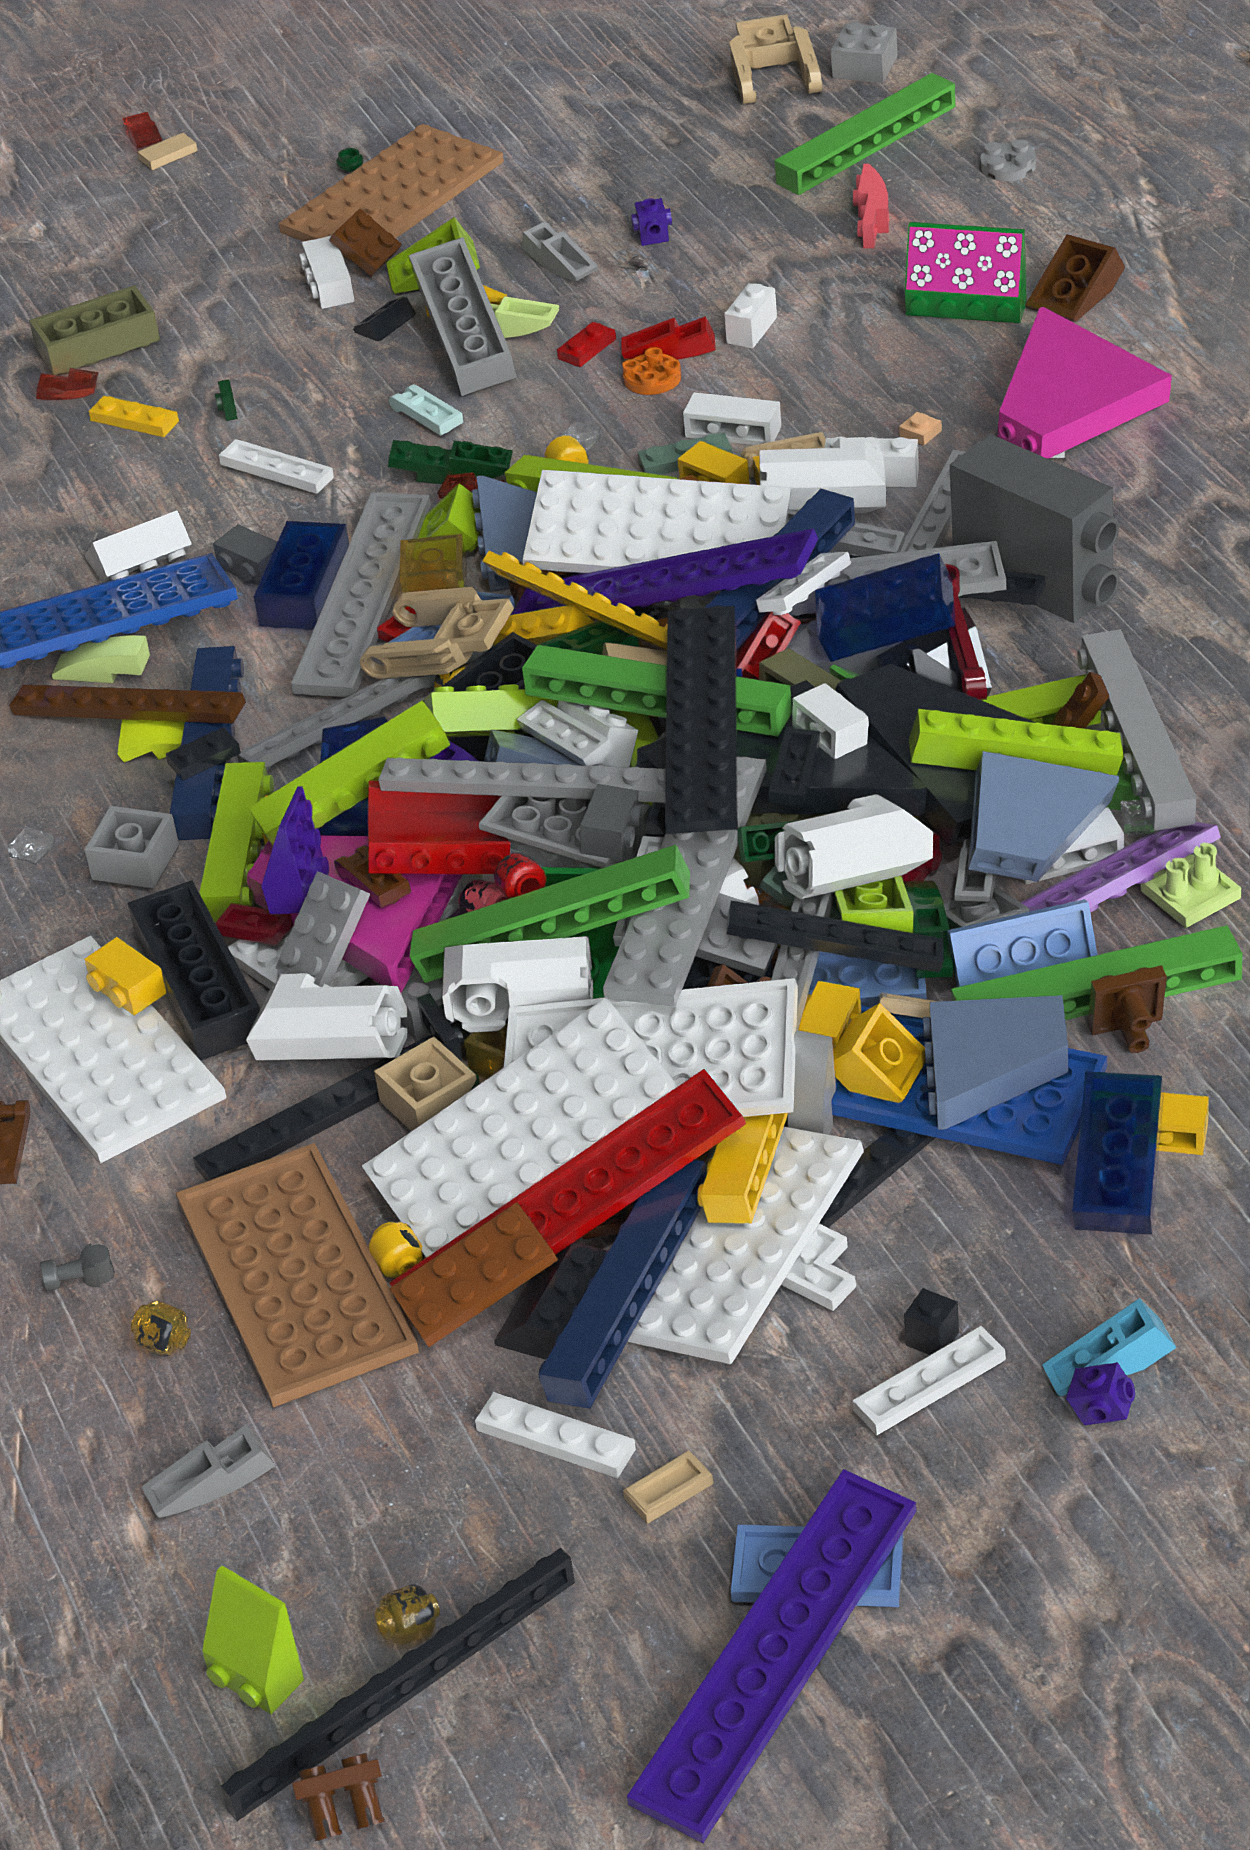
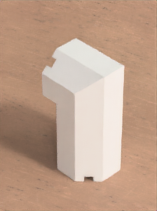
(846, 469)
(851, 847)
(491, 977)
(328, 1021)

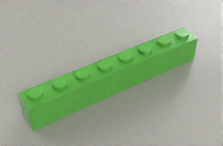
(865, 133)
(641, 687)
(559, 908)
(1188, 961)

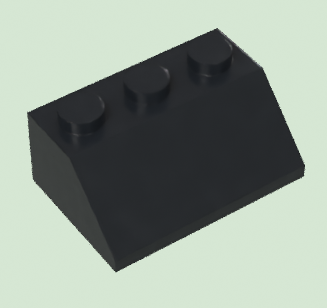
(549, 1301)

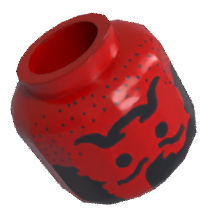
(518, 875)

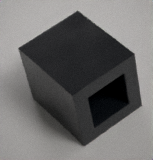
(931, 1322)

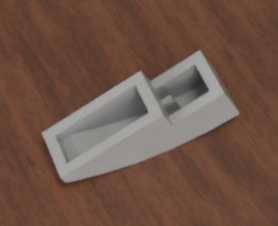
(557, 252)
(973, 884)
(813, 1083)
(208, 1473)

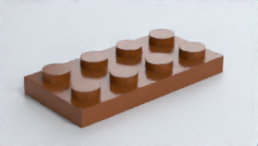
(473, 1274)

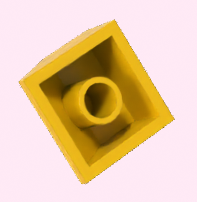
(878, 1056)

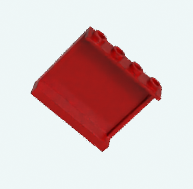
(431, 833)

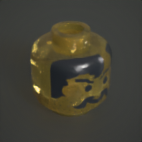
(160, 1328)
(407, 1614)

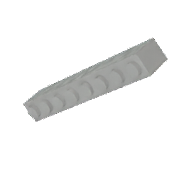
(1145, 743)

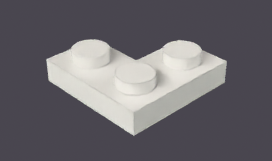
(813, 1273)

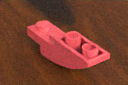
(872, 205)

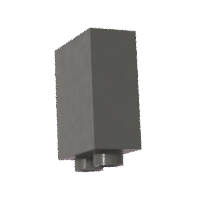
(1042, 520)

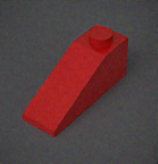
(768, 639)

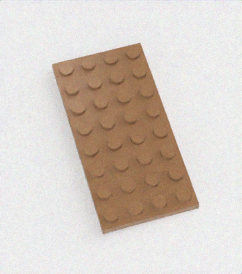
(397, 185)
(296, 1274)

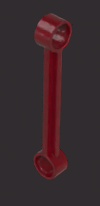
(972, 675)

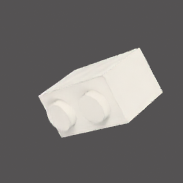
(750, 315)
(839, 722)

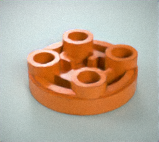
(651, 372)

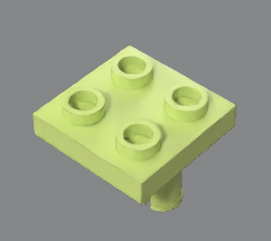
(1192, 887)

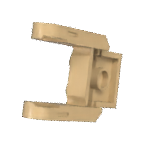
(771, 43)
(465, 627)

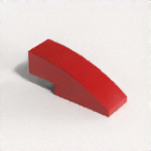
(674, 340)

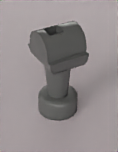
(93, 1267)

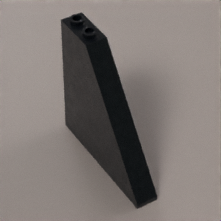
(891, 702)
(832, 781)

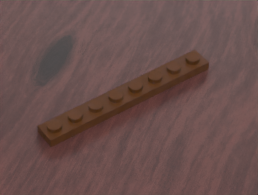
(128, 703)

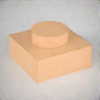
(920, 427)

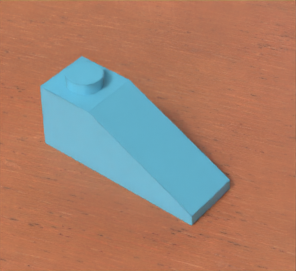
(1130, 1337)

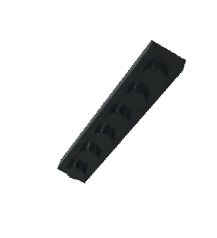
(835, 936)
(873, 1168)

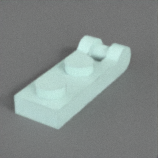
(426, 409)

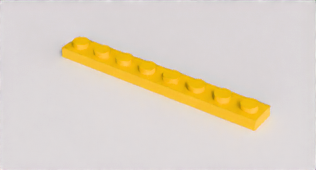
(594, 606)

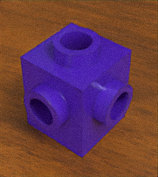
(651, 221)
(1101, 1393)

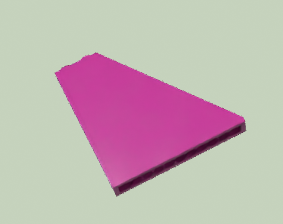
(1074, 388)
(383, 935)

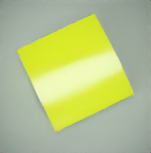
(144, 736)

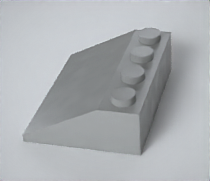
(551, 825)

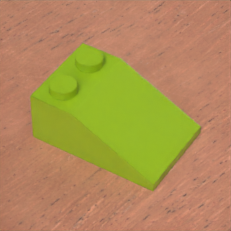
(400, 266)
(250, 1643)

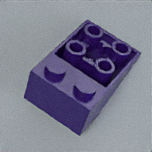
(293, 858)

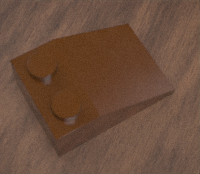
(1077, 278)

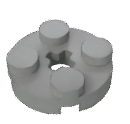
(1008, 160)

